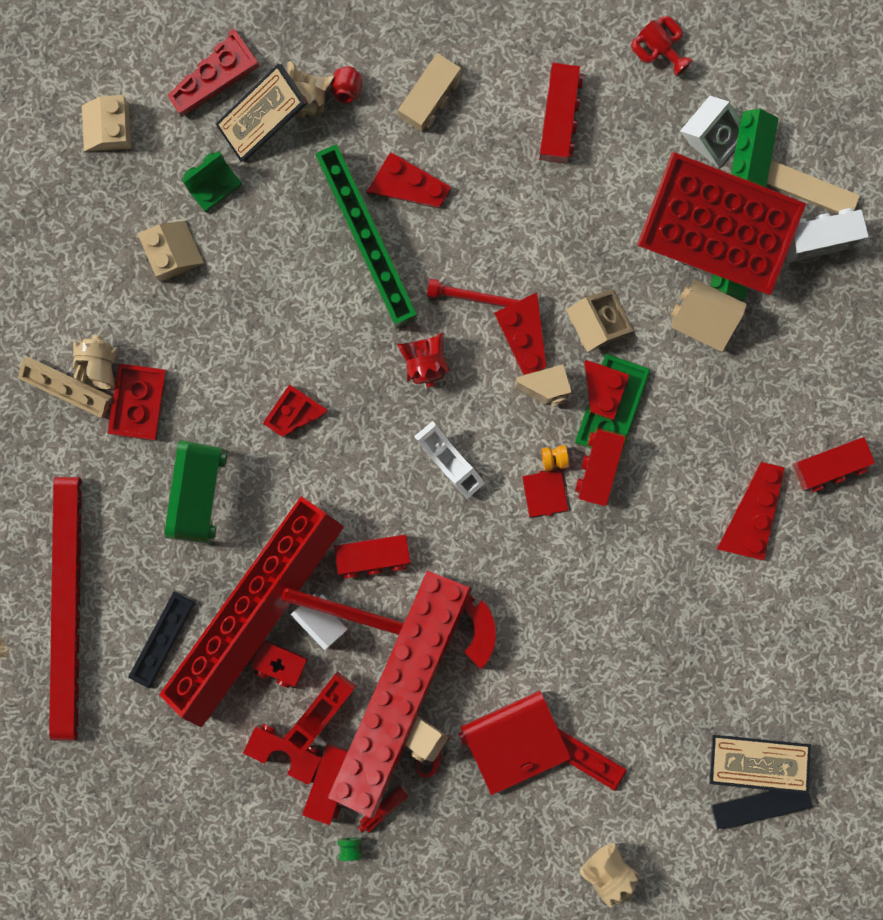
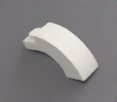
(449, 460)

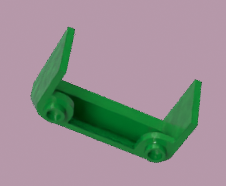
(194, 492)

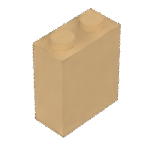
(707, 314)

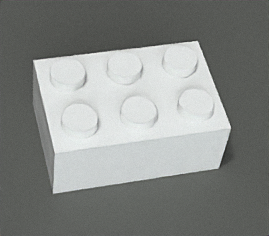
(827, 235)

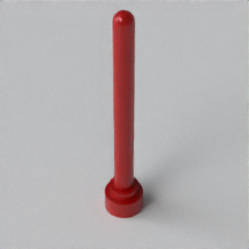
(437, 289)

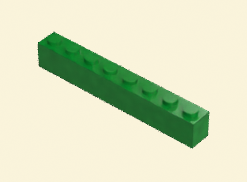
(751, 163)
(366, 236)

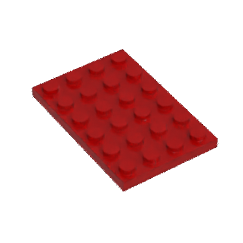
(721, 223)

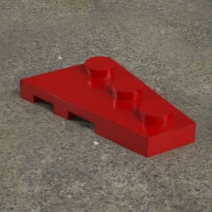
(407, 182)

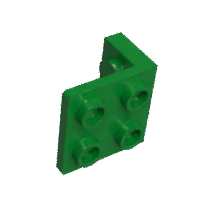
(211, 181)

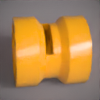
(560, 457)

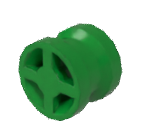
(349, 849)

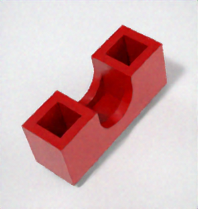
(265, 741)

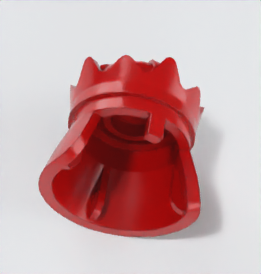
(425, 360)

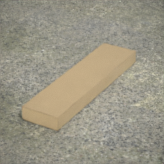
(810, 188)
(64, 387)

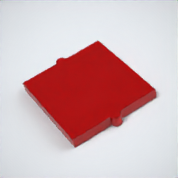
(545, 493)

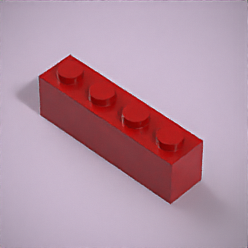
(560, 113)

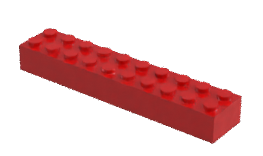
(250, 612)

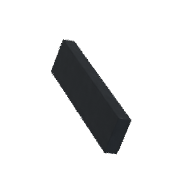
(161, 639)
(758, 807)

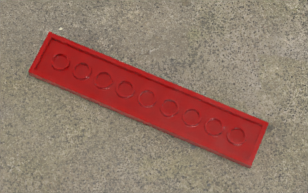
(400, 694)

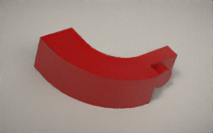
(319, 713)

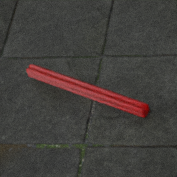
(341, 611)

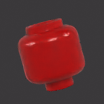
(346, 84)

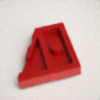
(604, 389)
(293, 412)

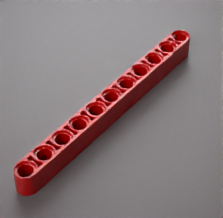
(64, 609)

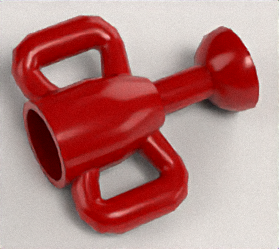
(660, 43)

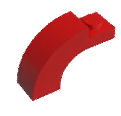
(484, 632)

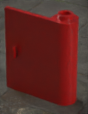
(512, 738)

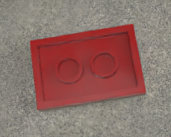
(137, 402)

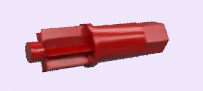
(386, 806)

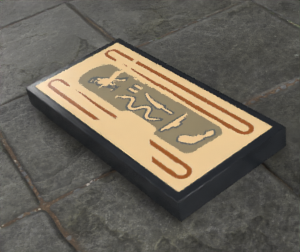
(261, 113)
(760, 764)

